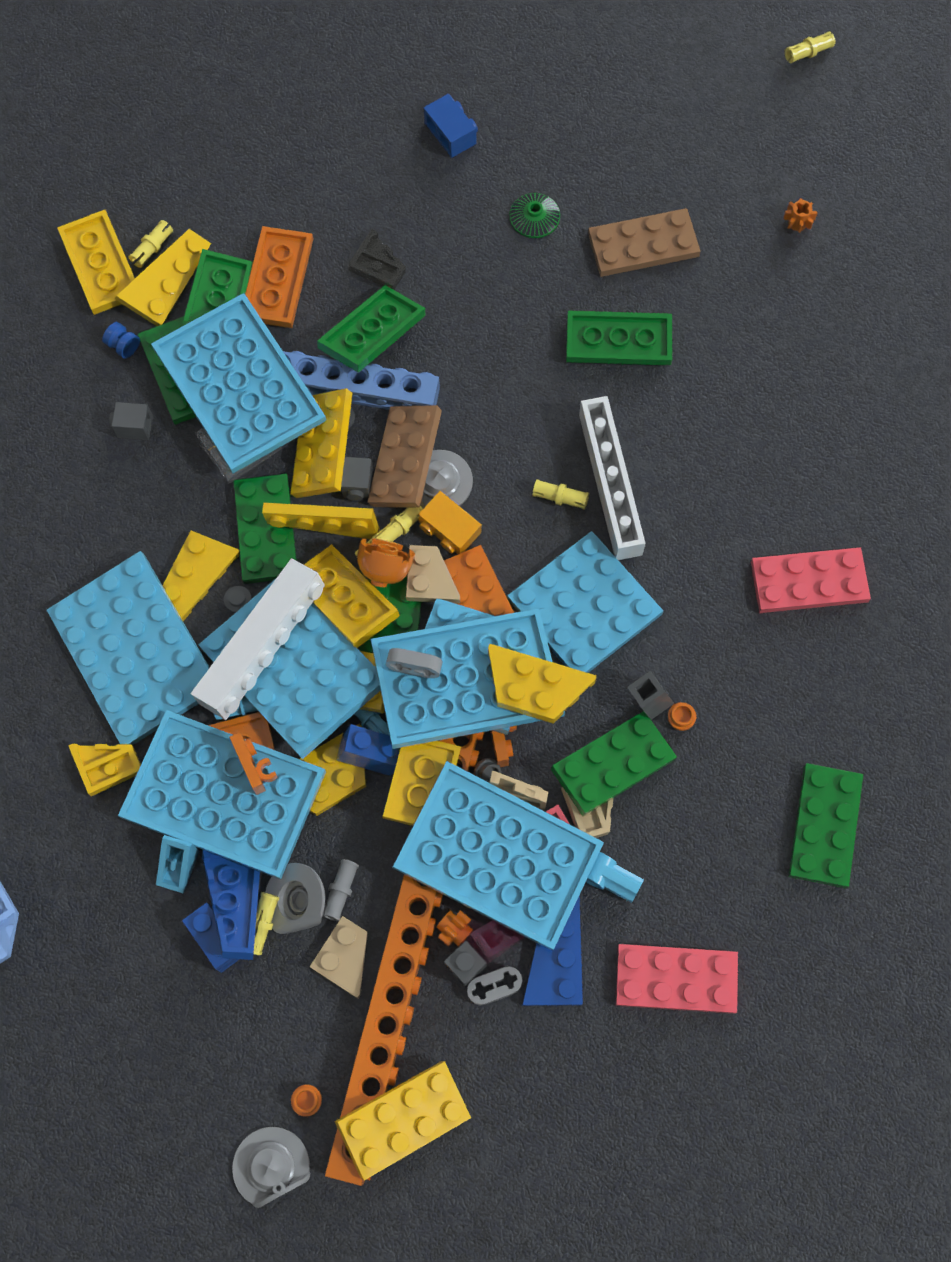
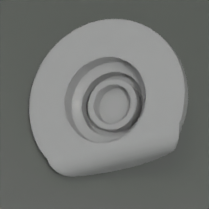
(449, 475)
(300, 899)
(270, 1165)

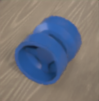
(124, 342)

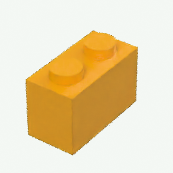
(449, 524)

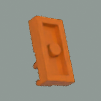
(502, 747)
(245, 751)

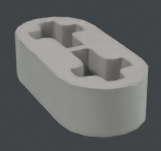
(414, 663)
(491, 979)

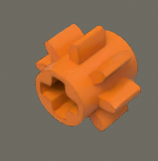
(800, 215)
(454, 928)

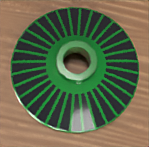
(532, 223)

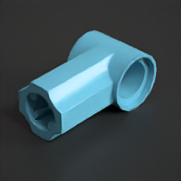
(614, 878)

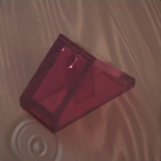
(494, 940)

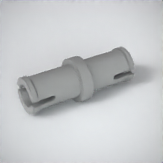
(340, 890)

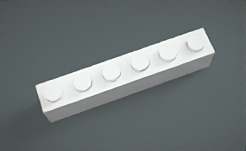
(611, 478)
(258, 639)

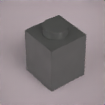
(131, 421)
(357, 478)
(650, 695)
(465, 964)

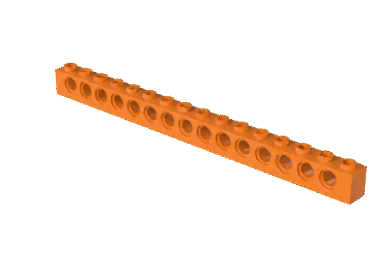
(340, 1163)

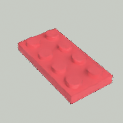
(810, 580)
(677, 978)

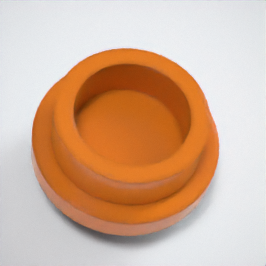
(681, 716)
(306, 1100)

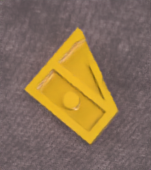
(105, 765)

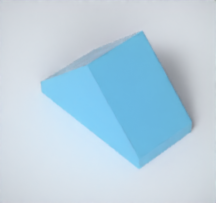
(176, 863)

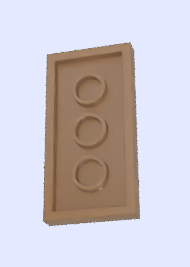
(643, 242)
(404, 456)

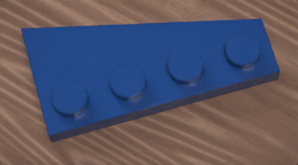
(234, 904)
(557, 973)

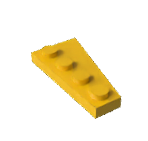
(162, 282)
(327, 519)
(196, 570)

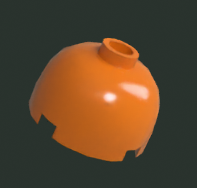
(384, 561)

